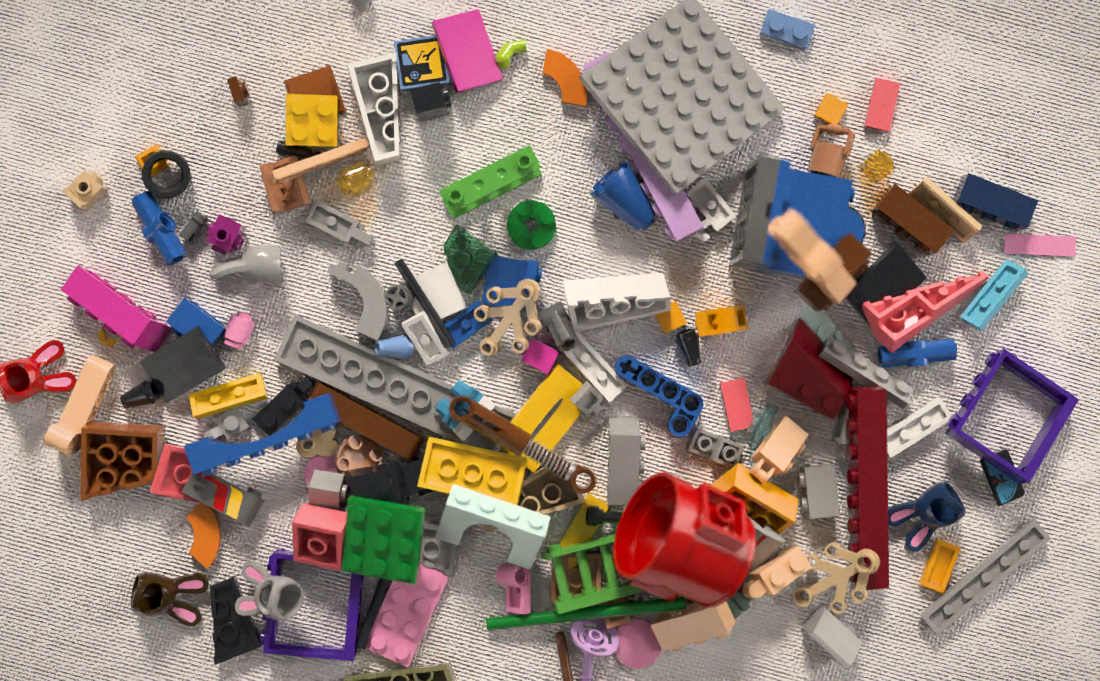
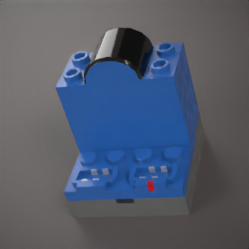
(773, 190)

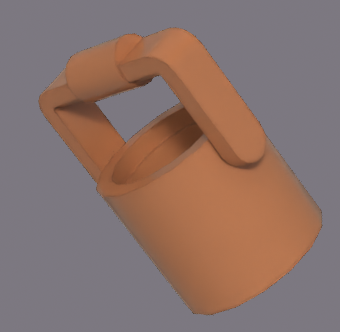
(828, 157)

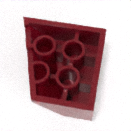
(808, 377)

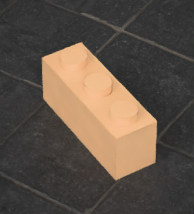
(692, 625)

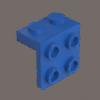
(507, 274)

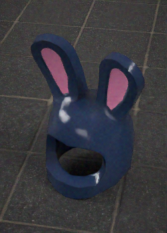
(936, 507)

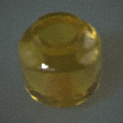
(356, 179)

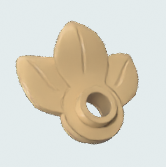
(322, 444)

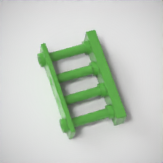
(491, 182)
(590, 594)

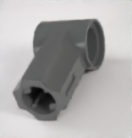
(557, 322)

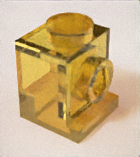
(877, 166)

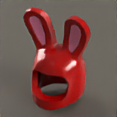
(23, 377)

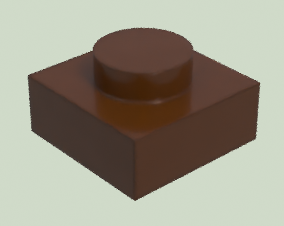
(238, 90)

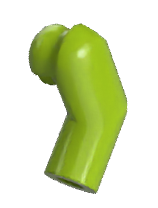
(507, 51)

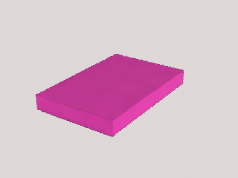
(467, 51)

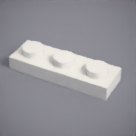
(596, 369)
(916, 426)

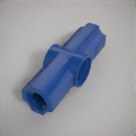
(158, 228)
(918, 353)

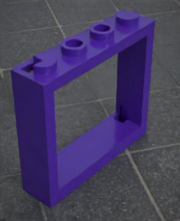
(1048, 433)
(348, 653)

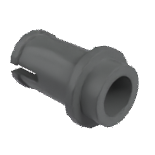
(194, 226)

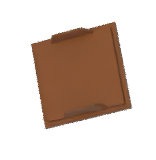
(316, 83)

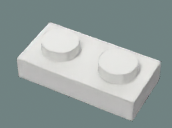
(425, 338)

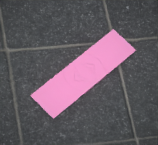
(1040, 245)

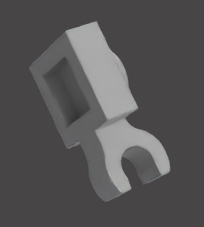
(229, 424)

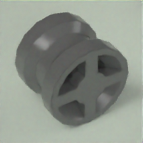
(395, 300)

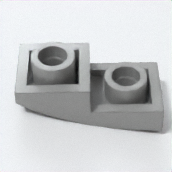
(714, 447)

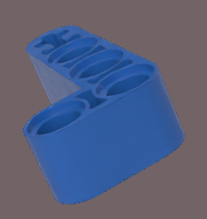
(656, 390)

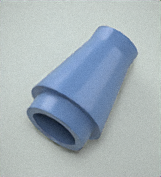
(396, 347)

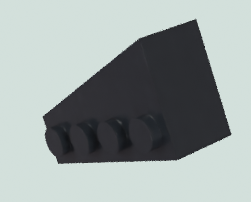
(379, 483)

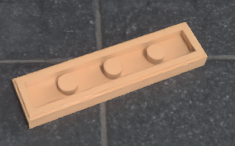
(319, 161)

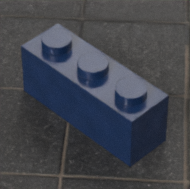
(995, 202)

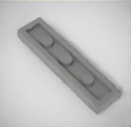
(865, 371)

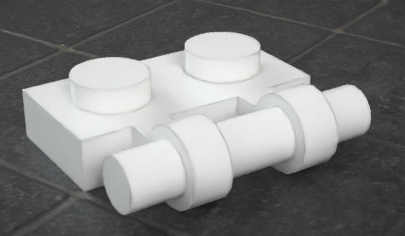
(711, 206)

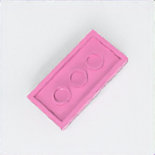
(406, 615)

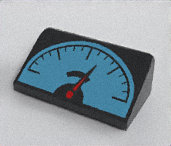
(1002, 486)

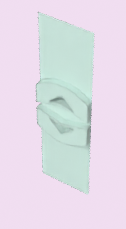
(823, 325)

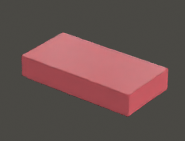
(882, 104)
(736, 404)

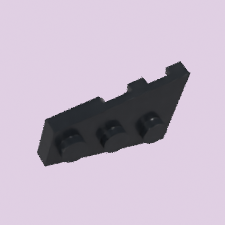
(232, 632)

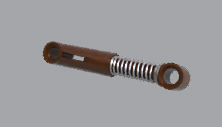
(519, 442)

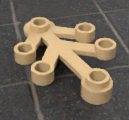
(511, 316)
(839, 576)

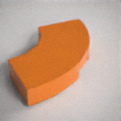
(567, 76)
(207, 534)

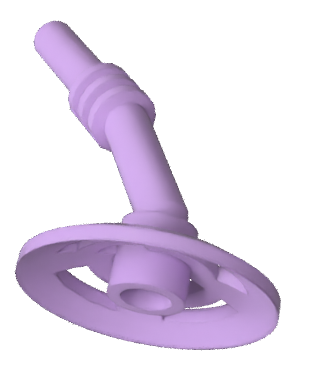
(593, 642)

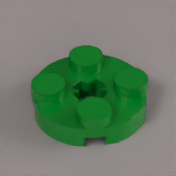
(518, 231)

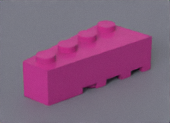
(115, 310)

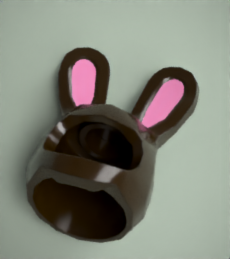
(157, 594)

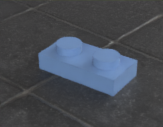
(787, 29)

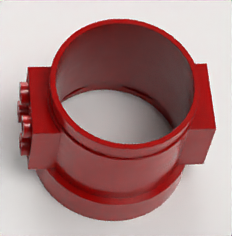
(684, 541)

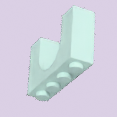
(522, 525)

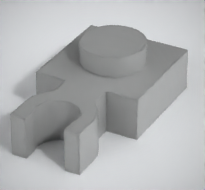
(589, 401)

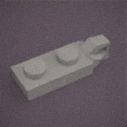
(337, 224)

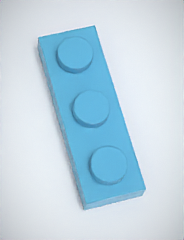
(994, 295)

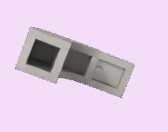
(375, 311)

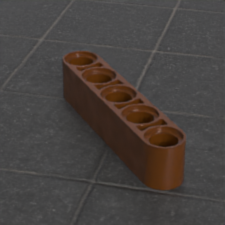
(372, 424)

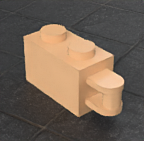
(778, 449)
(776, 573)

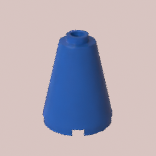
(624, 197)

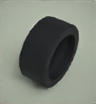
(168, 155)

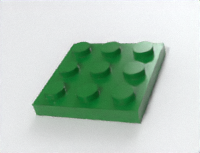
(383, 539)

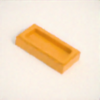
(939, 566)

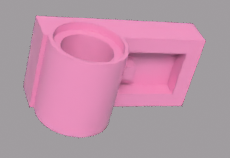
(518, 587)

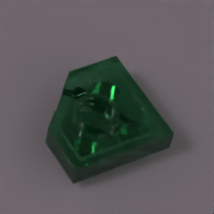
(467, 258)

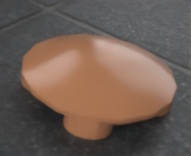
(357, 453)

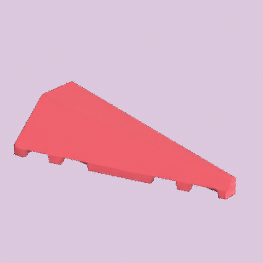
(904, 316)

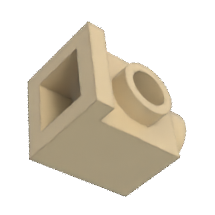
(95, 190)

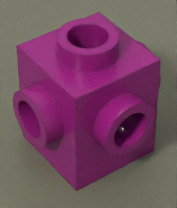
(218, 230)

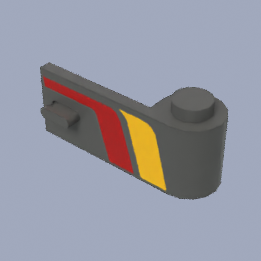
(225, 497)

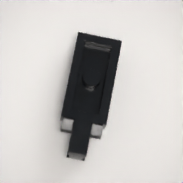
(283, 406)

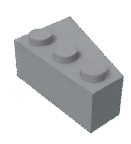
(624, 459)

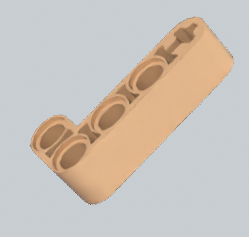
(81, 405)

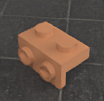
(287, 194)

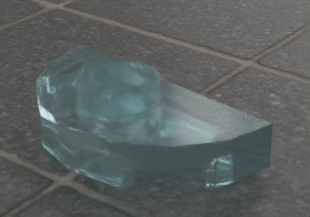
(762, 425)

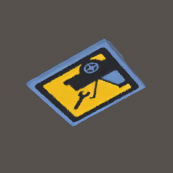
(420, 62)

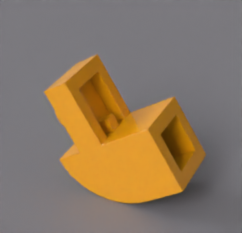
(721, 320)

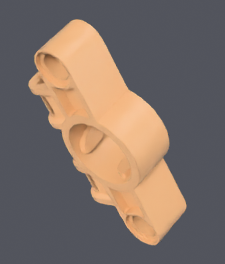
(812, 255)

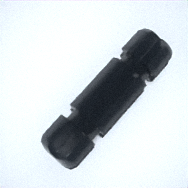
(294, 150)

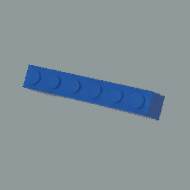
(208, 454)

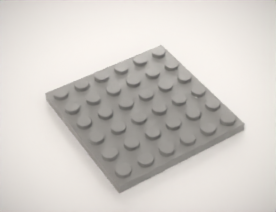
(682, 94)

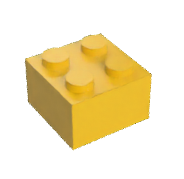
(310, 120)

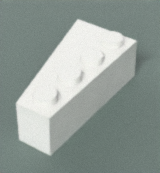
(376, 97)
(615, 299)

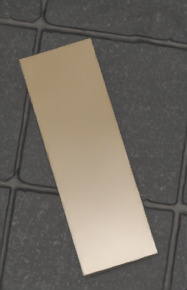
(946, 209)

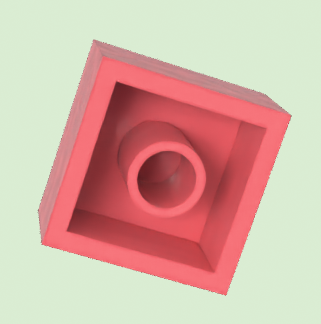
(319, 536)

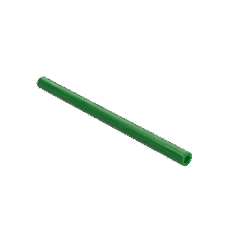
(585, 613)

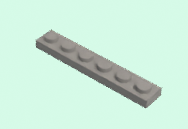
(985, 576)

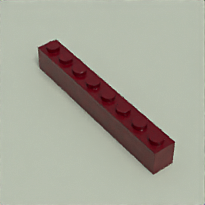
(868, 479)

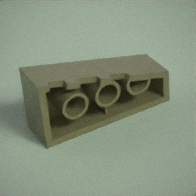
(432, 672)

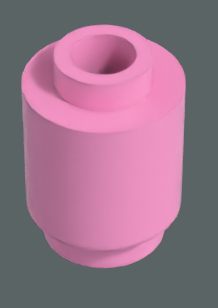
(238, 330)

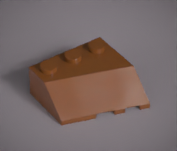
(118, 456)

